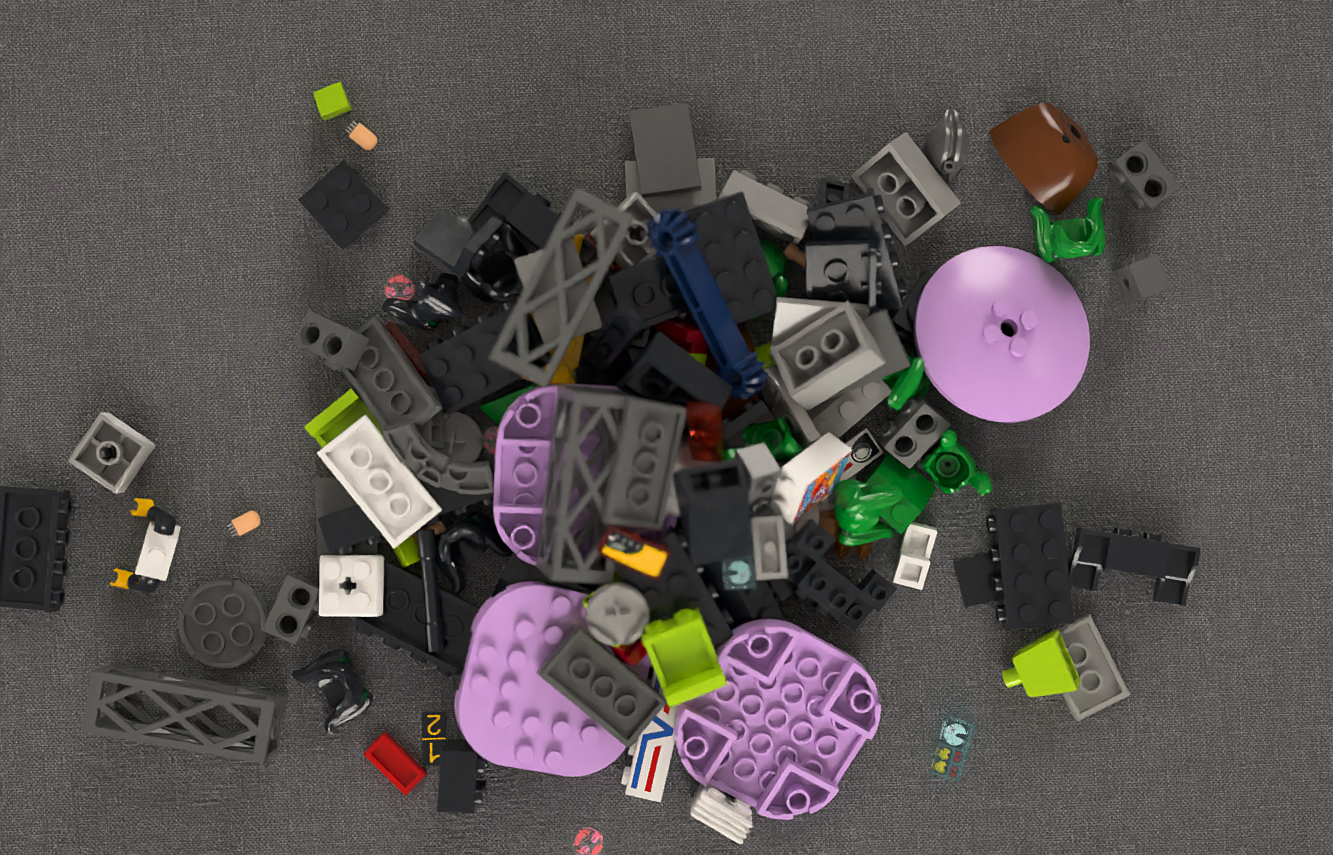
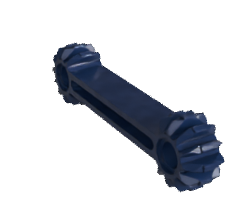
(675, 240)

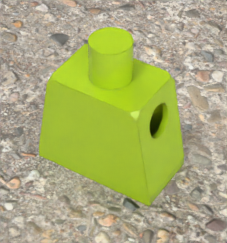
(1043, 667)

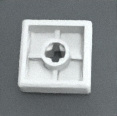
(363, 570)
(722, 812)

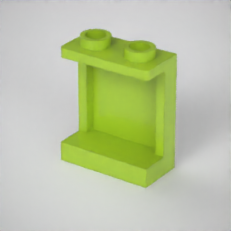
(339, 417)
(683, 657)

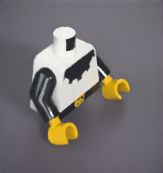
(156, 550)

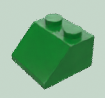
(914, 487)

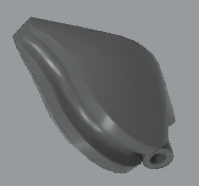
(947, 146)

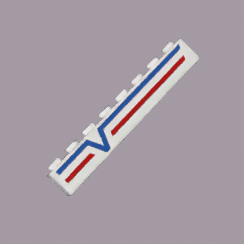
(651, 752)

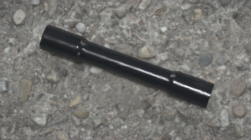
(433, 625)

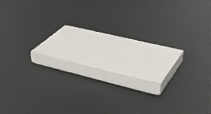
(379, 481)

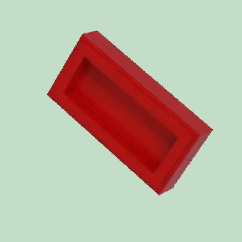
(395, 763)

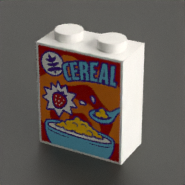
(809, 477)

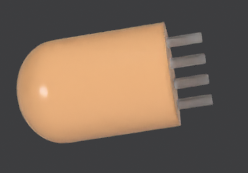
(362, 136)
(245, 523)

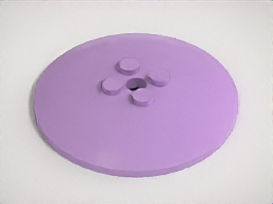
(972, 358)

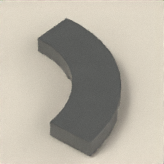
(435, 467)

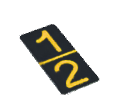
(433, 737)

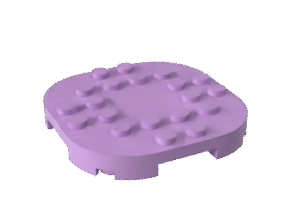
(522, 469)
(513, 711)
(782, 722)

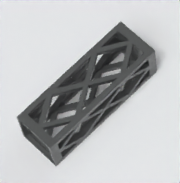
(562, 233)
(570, 405)
(264, 703)

